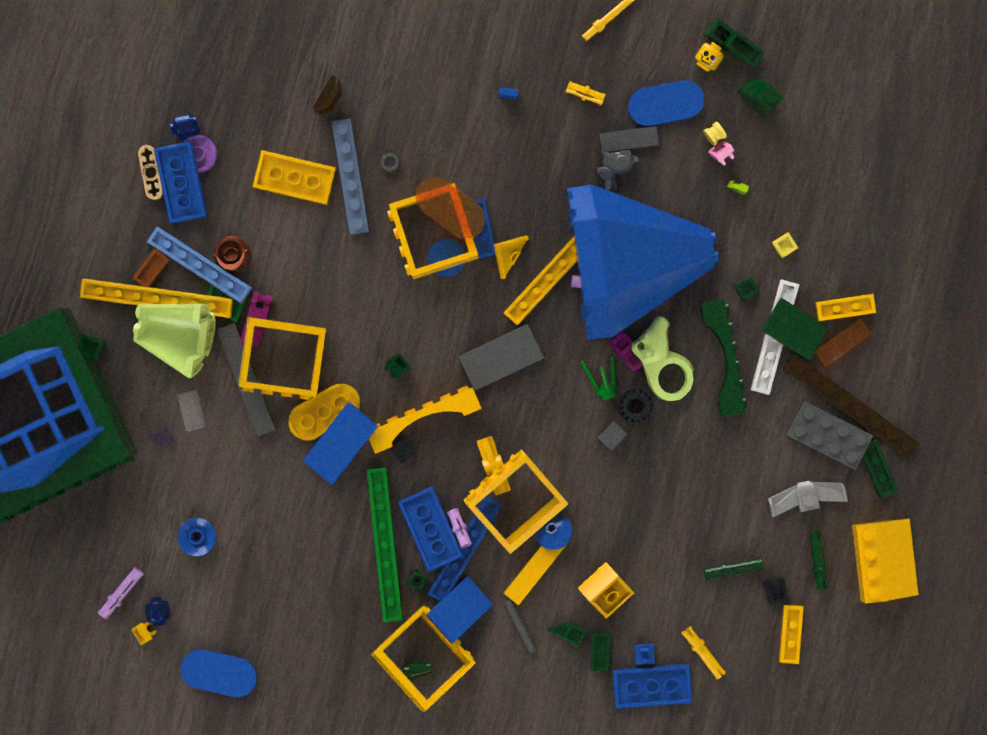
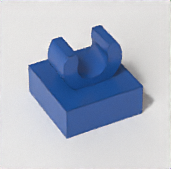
(644, 654)

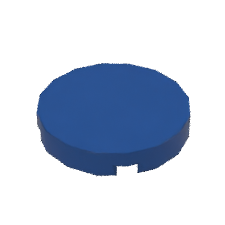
(444, 250)

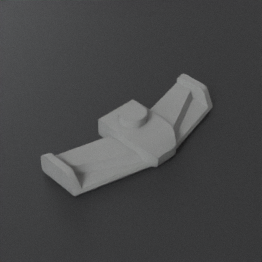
(806, 496)

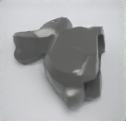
(615, 164)

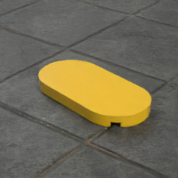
(314, 416)

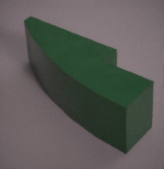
(733, 42)

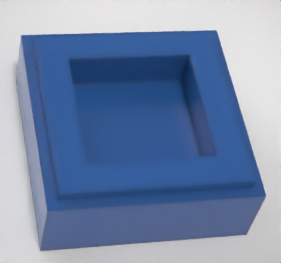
(508, 93)

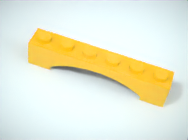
(464, 402)

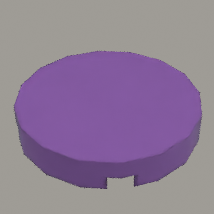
(204, 151)

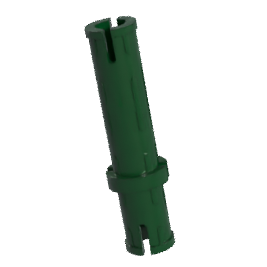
(818, 560)
(756, 564)

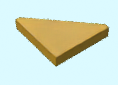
(507, 253)

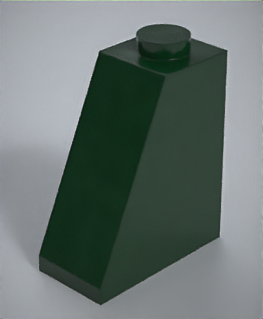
(760, 96)

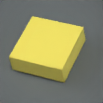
(784, 245)

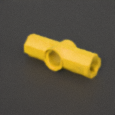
(491, 461)

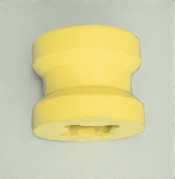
(715, 133)

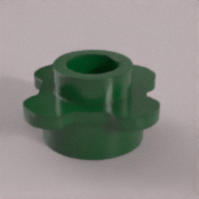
(412, 580)

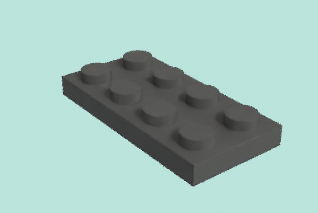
(829, 435)

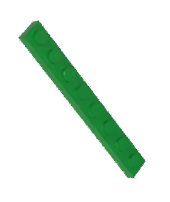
(384, 544)

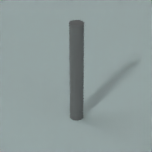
(519, 625)

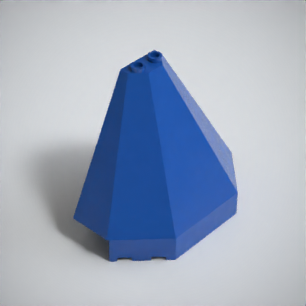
(631, 257)

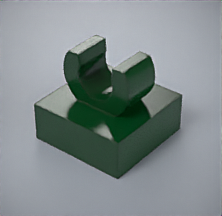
(397, 365)

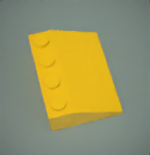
(885, 560)

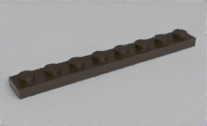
(851, 406)

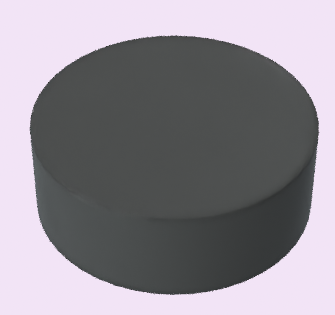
(390, 162)

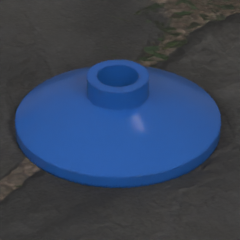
(557, 538)
(187, 540)

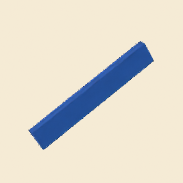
(452, 571)

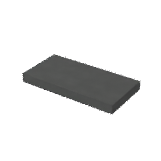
(501, 357)

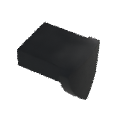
(775, 590)

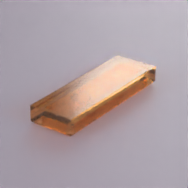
(842, 342)

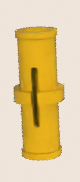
(585, 93)

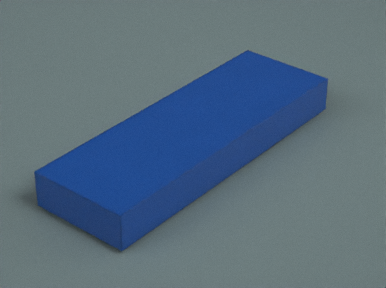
(484, 241)

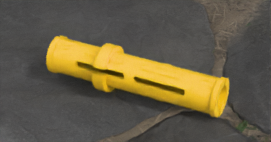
(698, 646)

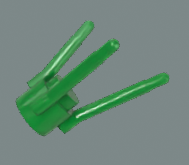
(606, 390)

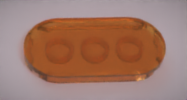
(450, 208)

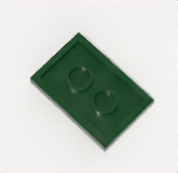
(794, 329)

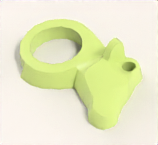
(654, 354)

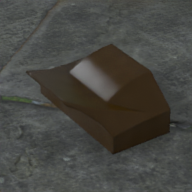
(328, 97)

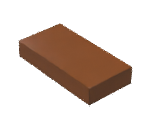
(151, 268)

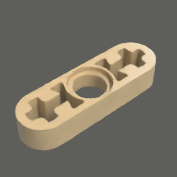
(148, 187)

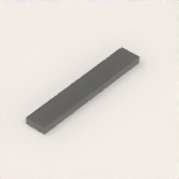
(254, 400)

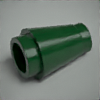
(415, 670)

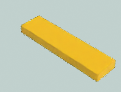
(531, 574)

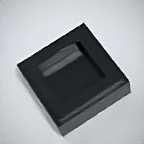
(403, 450)

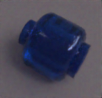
(184, 125)
(157, 611)

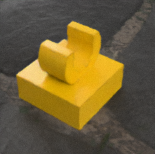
(142, 634)

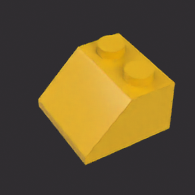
(606, 590)

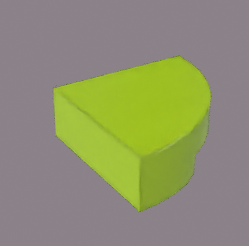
(740, 188)

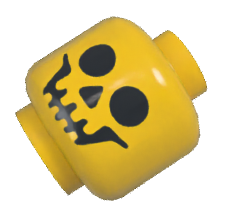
(709, 56)

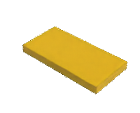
(294, 177)

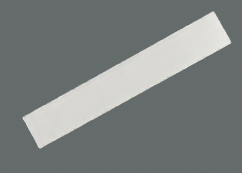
(772, 349)

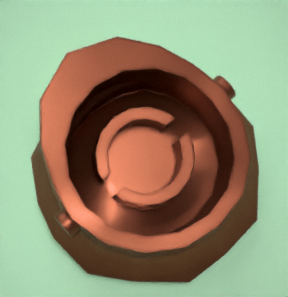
(231, 253)

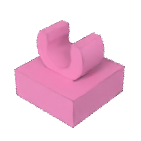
(721, 151)

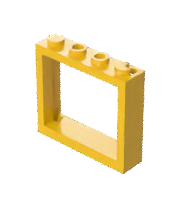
(405, 251)
(285, 391)
(535, 522)
(394, 672)

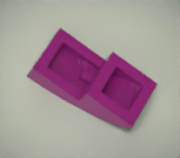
(623, 347)

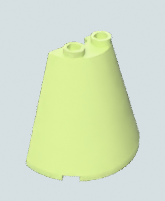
(176, 334)

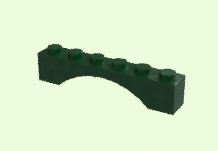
(730, 397)

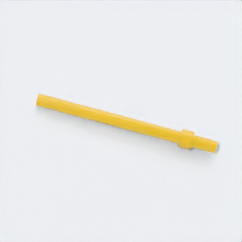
(600, 24)

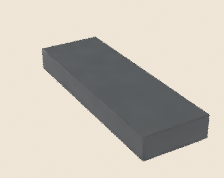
(629, 139)

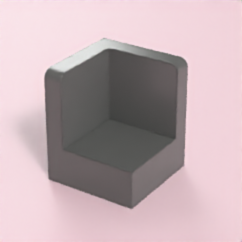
(611, 436)

